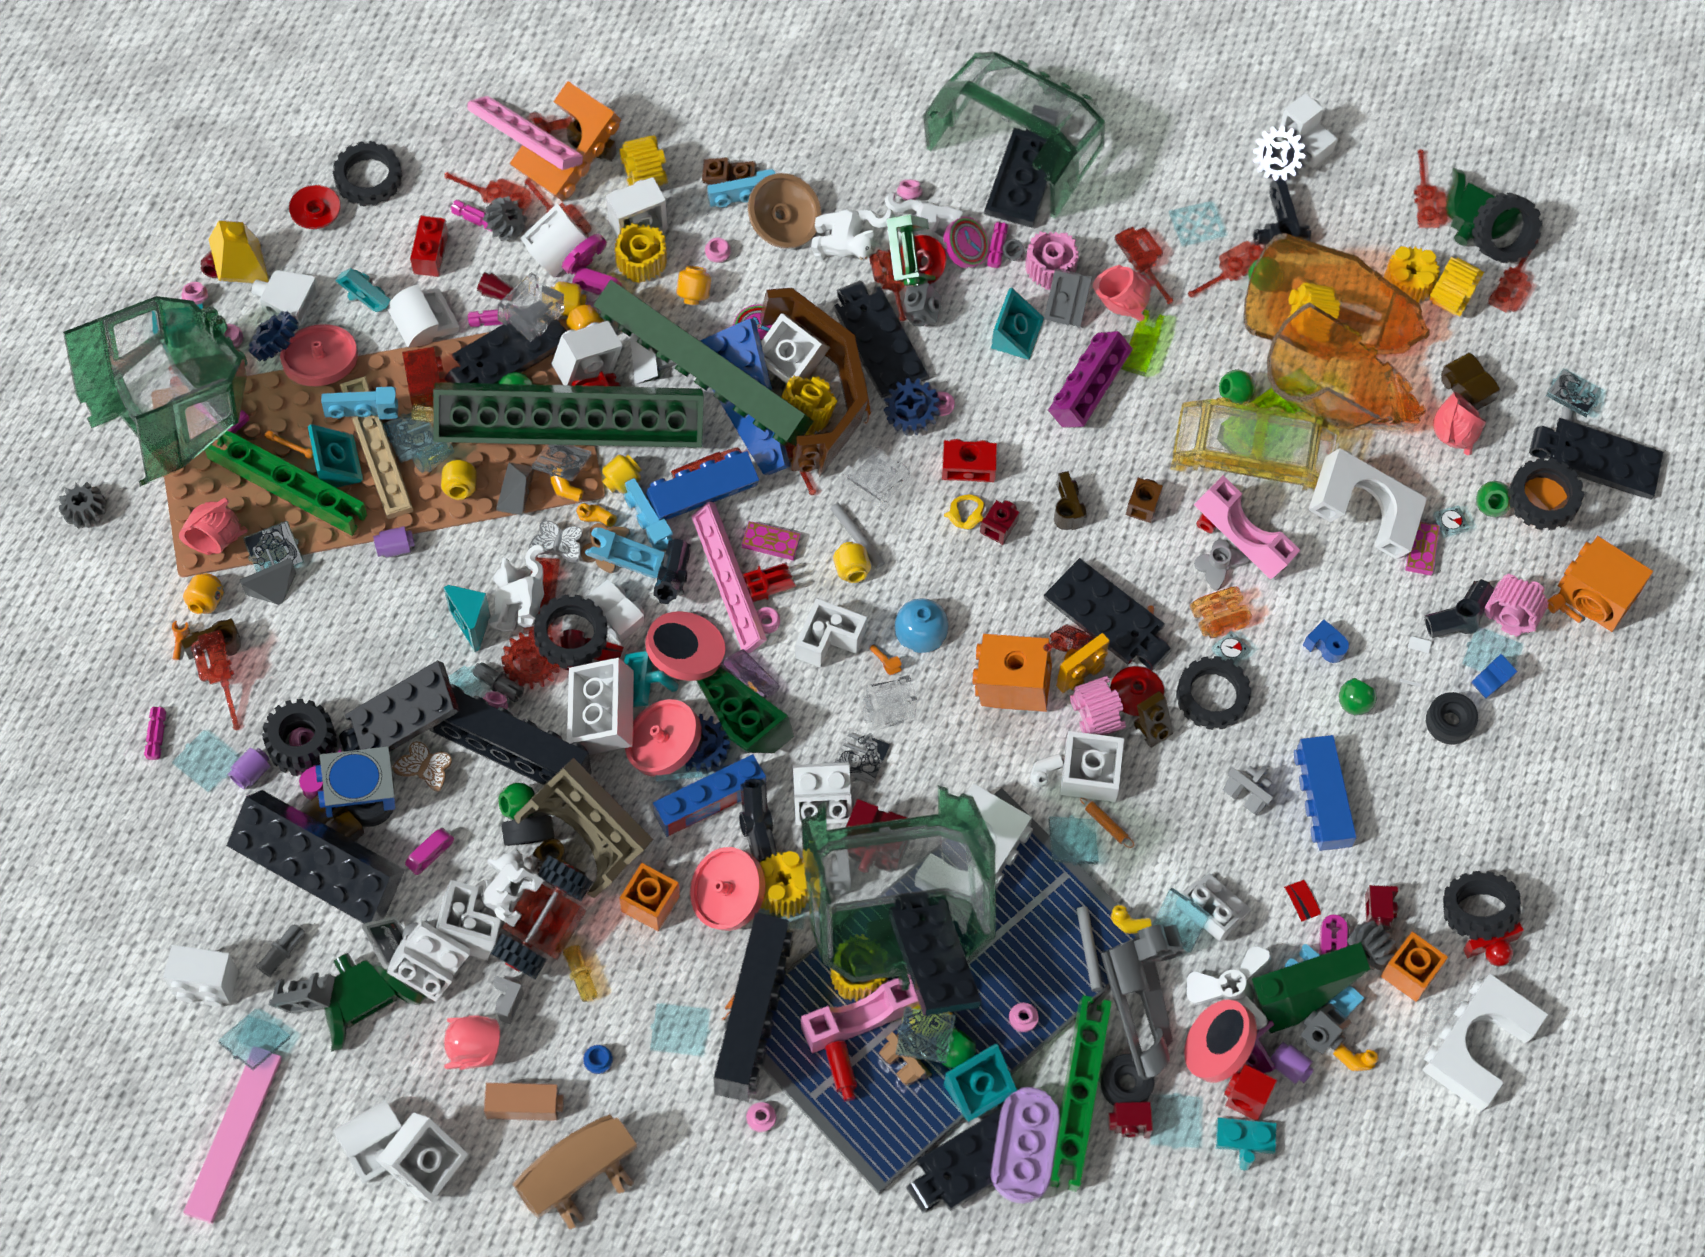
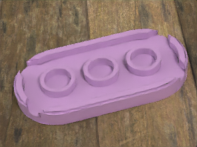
(1025, 1145)

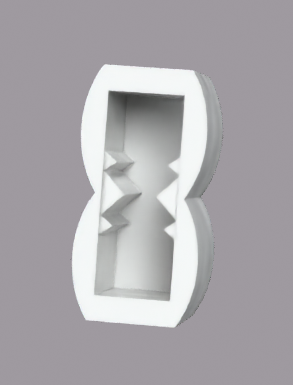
(621, 614)

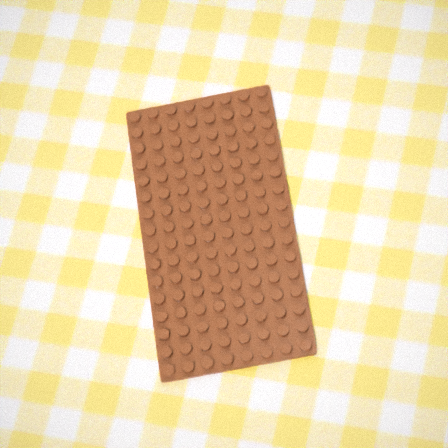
(289, 408)

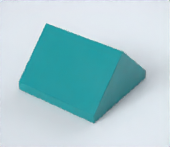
(1016, 326)
(335, 456)
(470, 612)
(980, 1083)

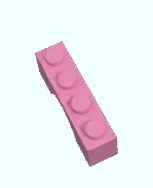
(1265, 549)
(848, 1021)

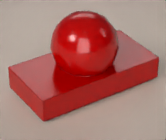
(1497, 950)

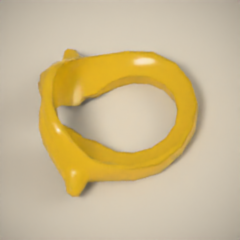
(973, 519)

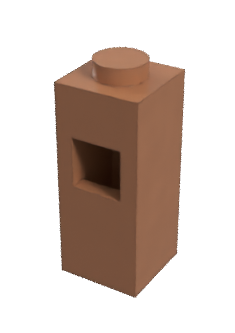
(523, 1101)

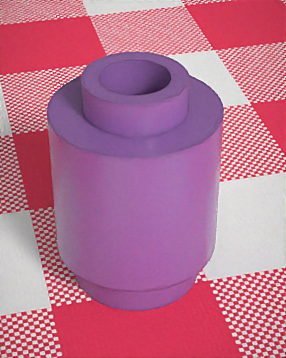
(393, 542)
(249, 767)
(1292, 1063)

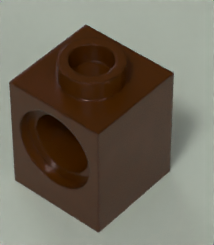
(1140, 508)

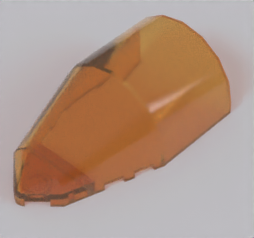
(1367, 300)
(1336, 377)

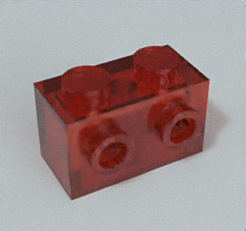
(422, 372)

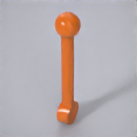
(272, 437)

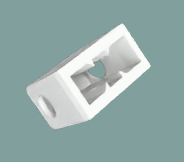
(287, 293)

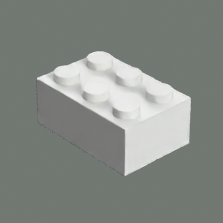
(601, 706)

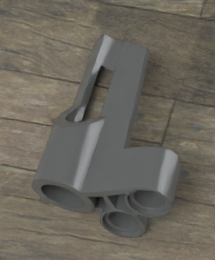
(1133, 969)

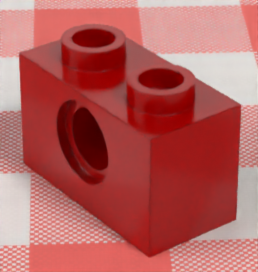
(429, 246)
(957, 469)
(1249, 1092)

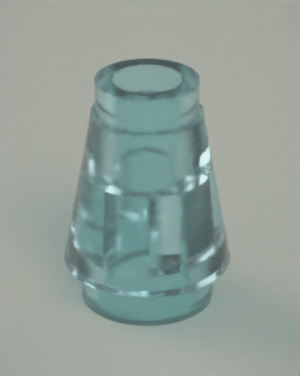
(430, 456)

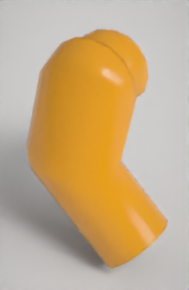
(563, 489)
(595, 513)
(1358, 1061)

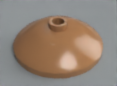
(793, 201)

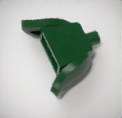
(1464, 206)
(360, 993)

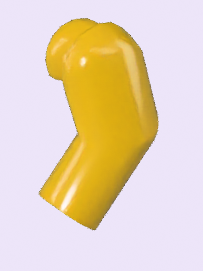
(1126, 923)

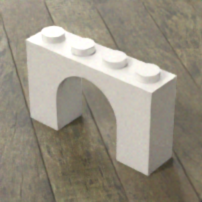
(1399, 504)
(1006, 825)
(1451, 1061)

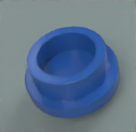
(597, 1059)

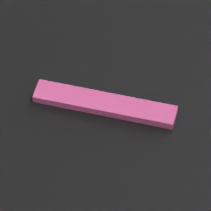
(525, 132)
(728, 577)
(231, 1140)

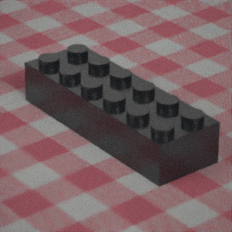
(509, 740)
(315, 857)
(751, 1008)

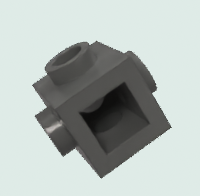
(921, 304)
(1325, 1029)

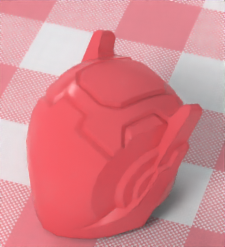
(1124, 291)
(1458, 423)
(211, 527)
(471, 1042)

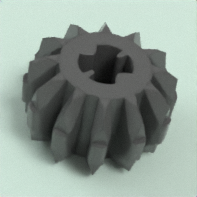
(504, 218)
(82, 504)
(1375, 942)

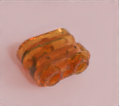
(1215, 624)

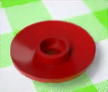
(313, 198)
(934, 251)
(1130, 697)

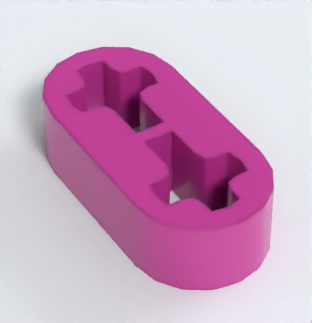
(592, 281)
(429, 851)
(1326, 939)

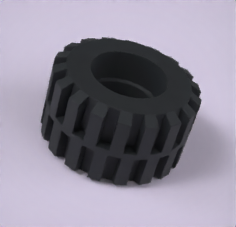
(293, 717)

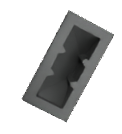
(515, 488)
(270, 583)

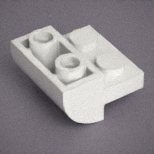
(553, 239)
(422, 315)
(822, 784)
(1223, 906)
(427, 960)
(367, 1137)

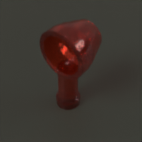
(548, 126)

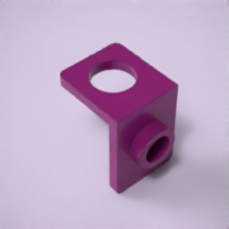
(1259, 1058)

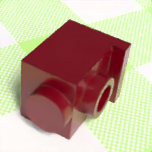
(1000, 528)
(1380, 905)
(1131, 1119)

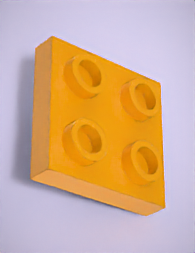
(1082, 663)

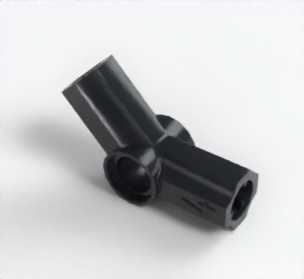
(673, 572)
(1465, 615)
(756, 819)

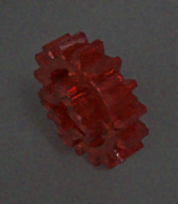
(531, 671)

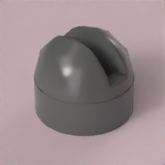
(1012, 245)

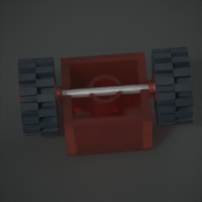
(545, 919)

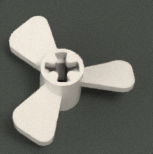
(1205, 988)

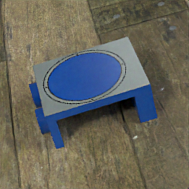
(355, 778)

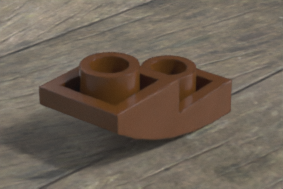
(721, 170)

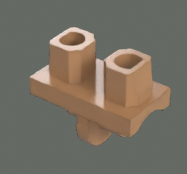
(912, 1070)

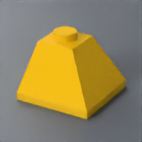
(237, 253)

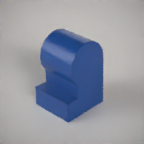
(1328, 641)
(1494, 676)

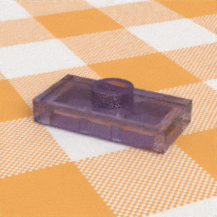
(751, 673)

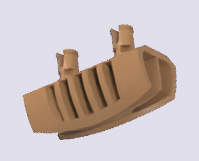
(573, 1164)

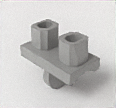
(1259, 797)

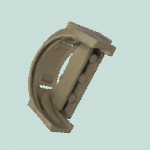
(595, 816)

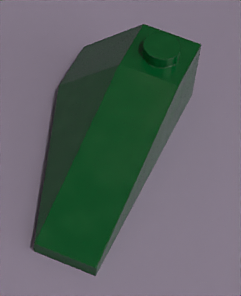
(745, 714)
(1299, 989)

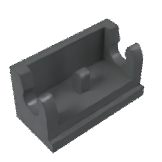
(304, 994)

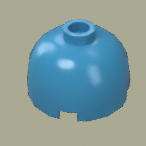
(921, 625)

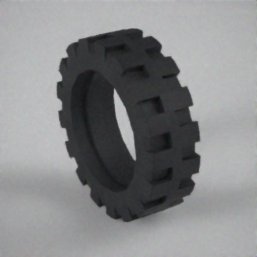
(368, 195)
(1527, 237)
(1554, 471)
(570, 606)
(1205, 717)
(1482, 926)

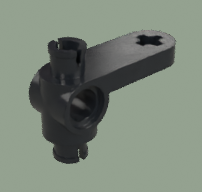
(1285, 215)

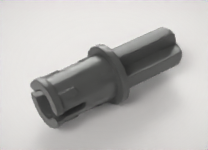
(498, 681)
(281, 950)

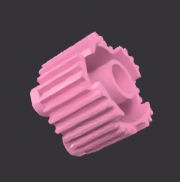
(1049, 253)
(1517, 605)
(1098, 707)

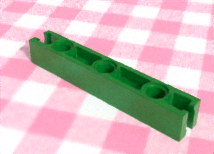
(302, 488)
(1082, 1072)

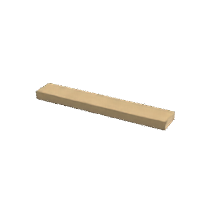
(380, 457)

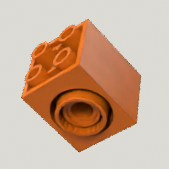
(1603, 582)
(1013, 672)

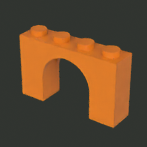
(597, 126)

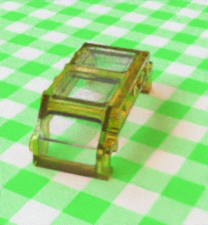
(1252, 441)

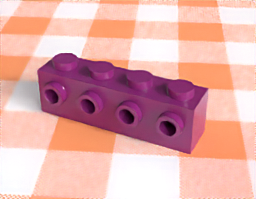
(1090, 379)

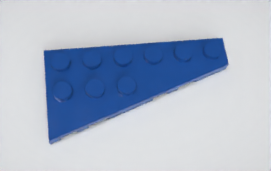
(743, 348)

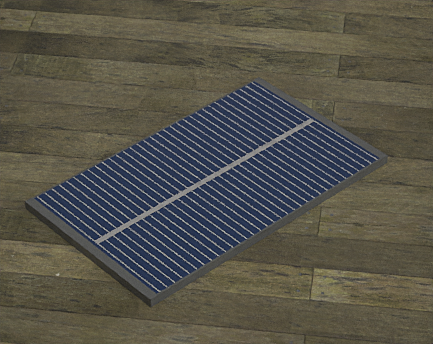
(1030, 961)

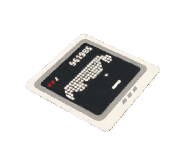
(384, 938)

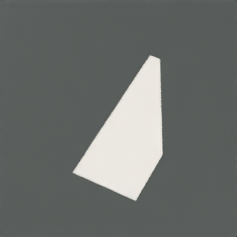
(643, 361)

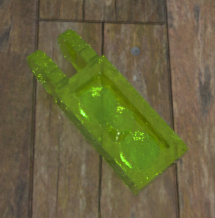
(1144, 344)

